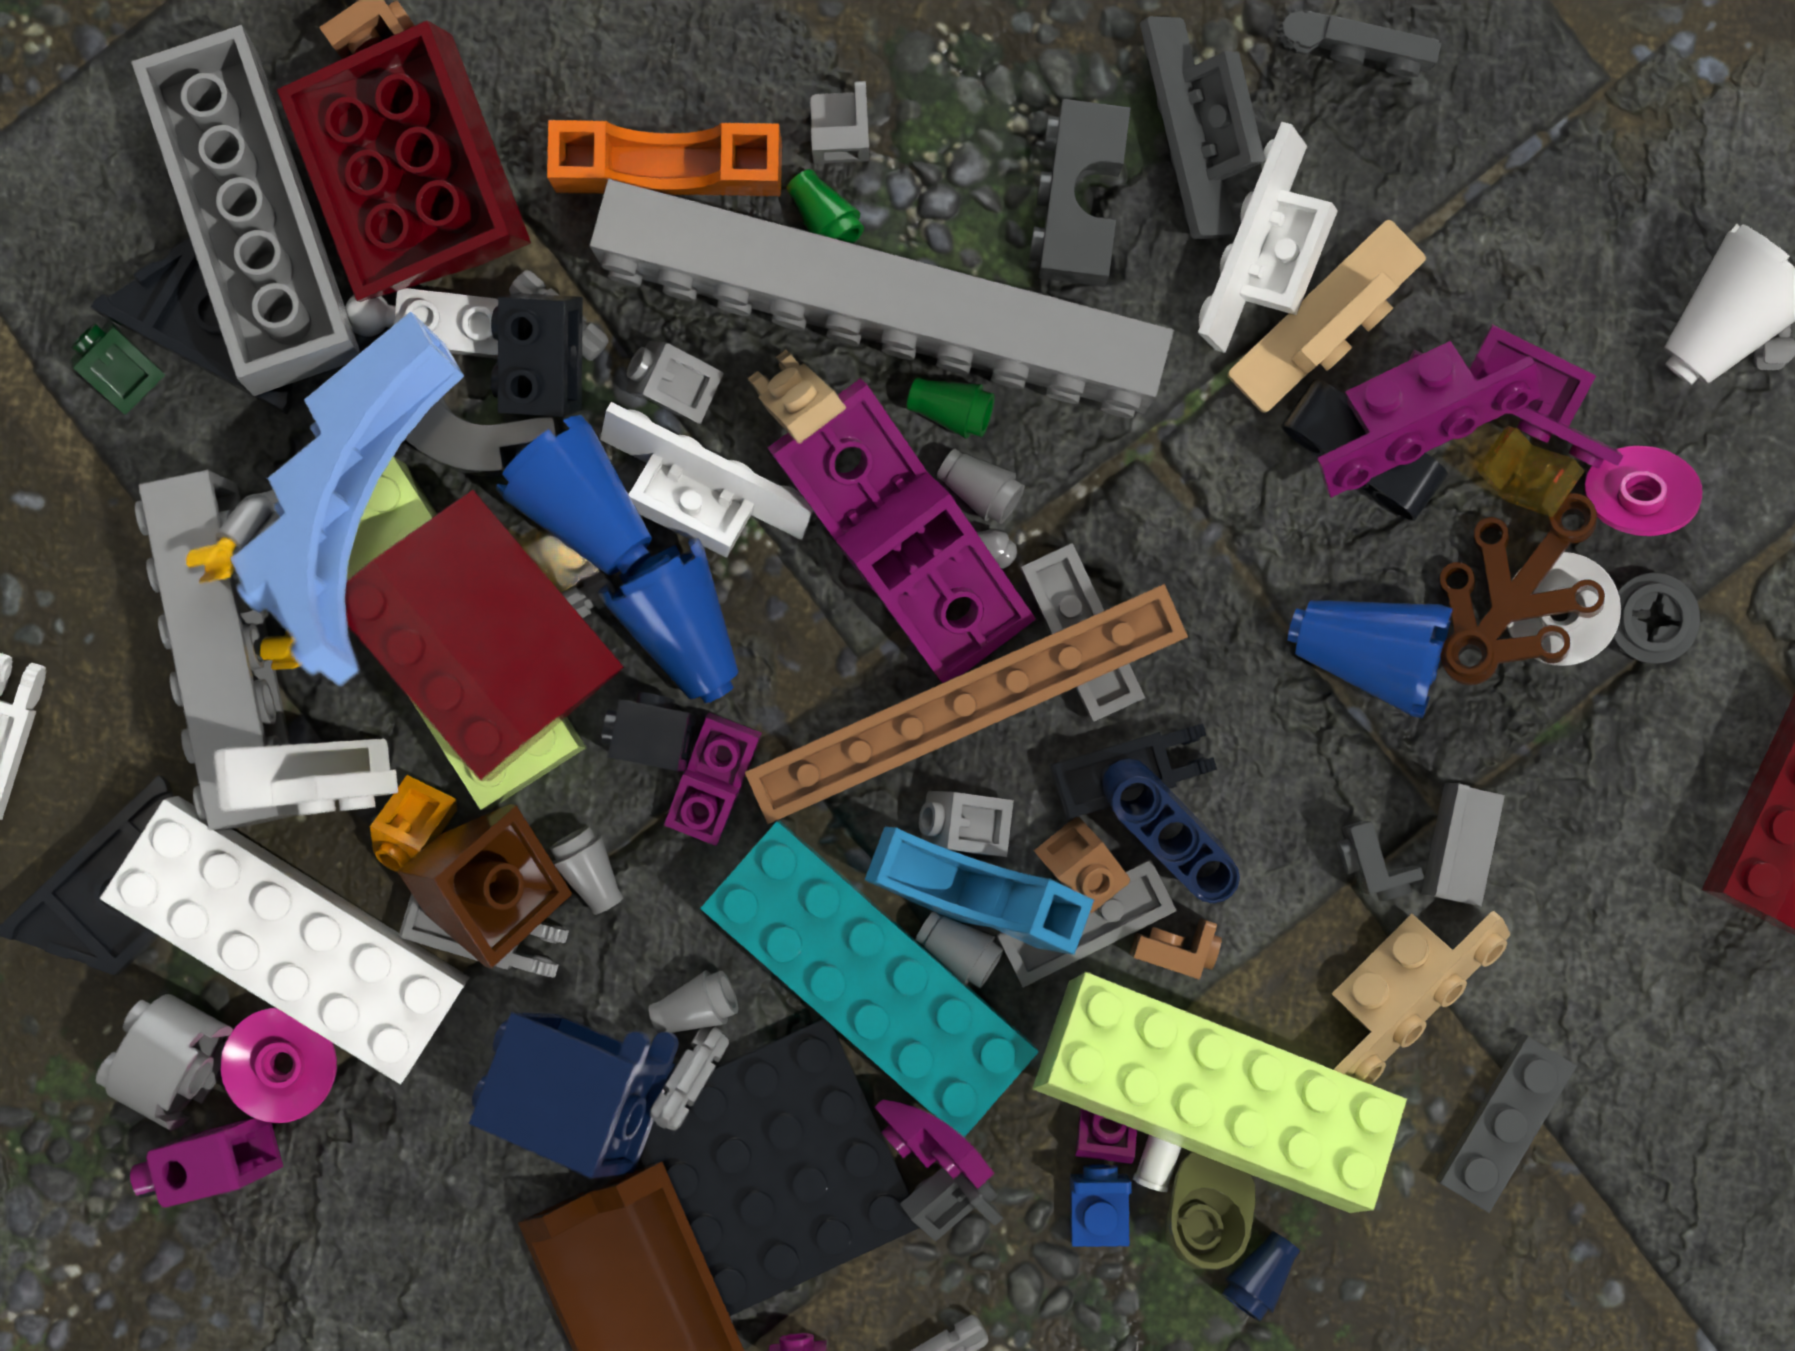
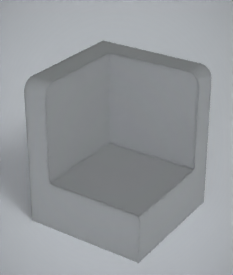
(840, 126)

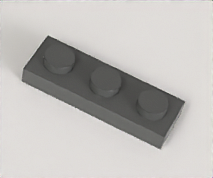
(1506, 1123)

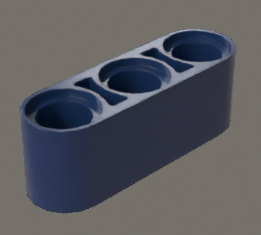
(1185, 851)

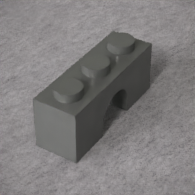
(1085, 143)

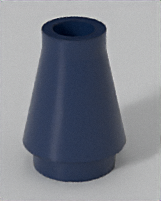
(1261, 1277)

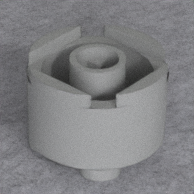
(165, 1060)

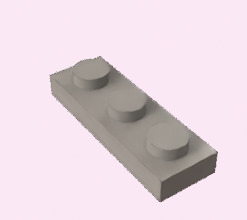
(1067, 598)
(1128, 911)

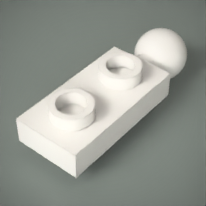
(456, 319)

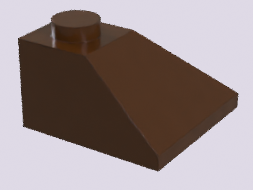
(486, 883)

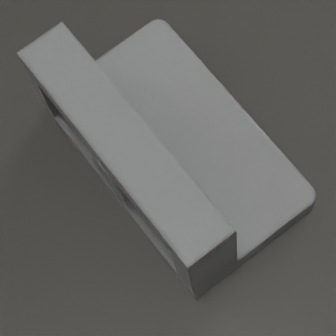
(1463, 844)

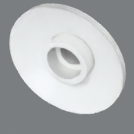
(1586, 635)

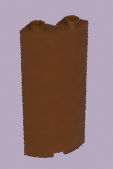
(628, 1269)

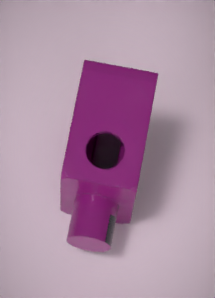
(208, 1163)

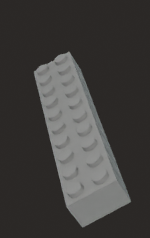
(879, 299)

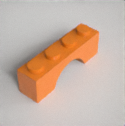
(714, 161)

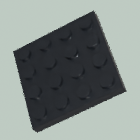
(782, 1167)

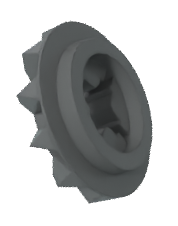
(1674, 602)

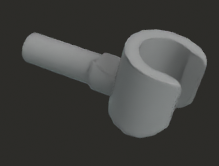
(1775, 352)

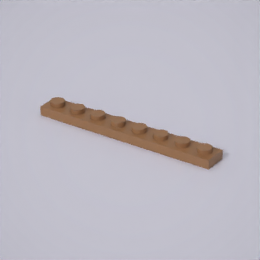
(966, 704)

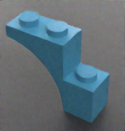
(979, 892)

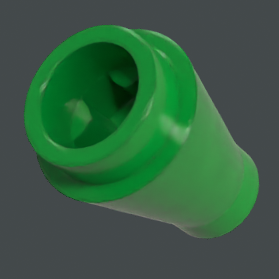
(824, 209)
(954, 405)

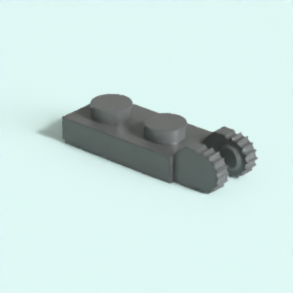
(1355, 40)

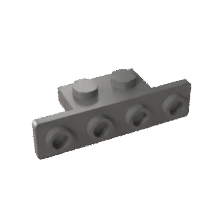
(1205, 122)

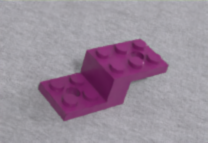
(904, 535)

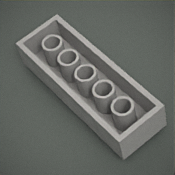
(246, 210)
(214, 638)

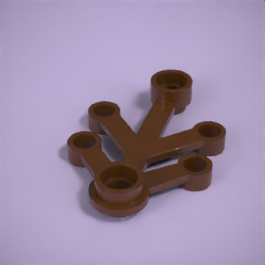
(1515, 599)

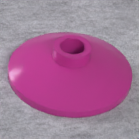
(1646, 493)
(258, 1085)

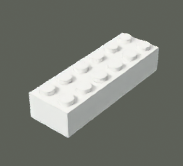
(285, 938)

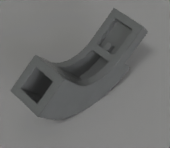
(474, 447)

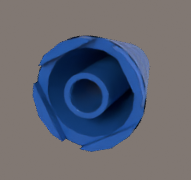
(578, 497)
(678, 620)
(1375, 646)

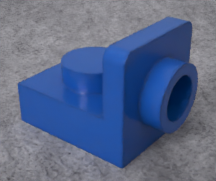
(1099, 1207)

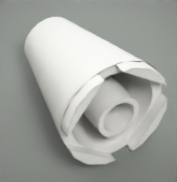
(1735, 309)

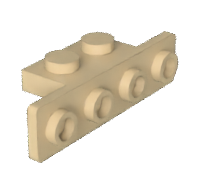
(1327, 316)
(1407, 984)

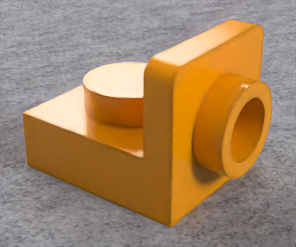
(410, 822)

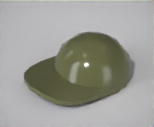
(1209, 1213)

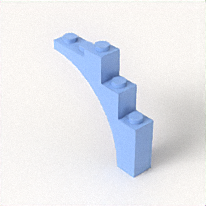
(359, 423)

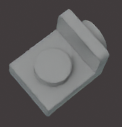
(673, 380)
(967, 822)

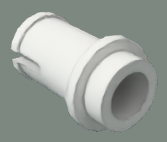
(1157, 1164)

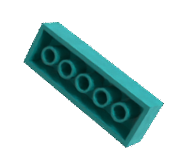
(870, 979)

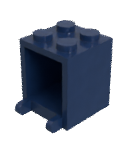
(573, 1091)

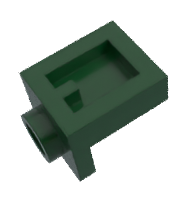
(114, 365)

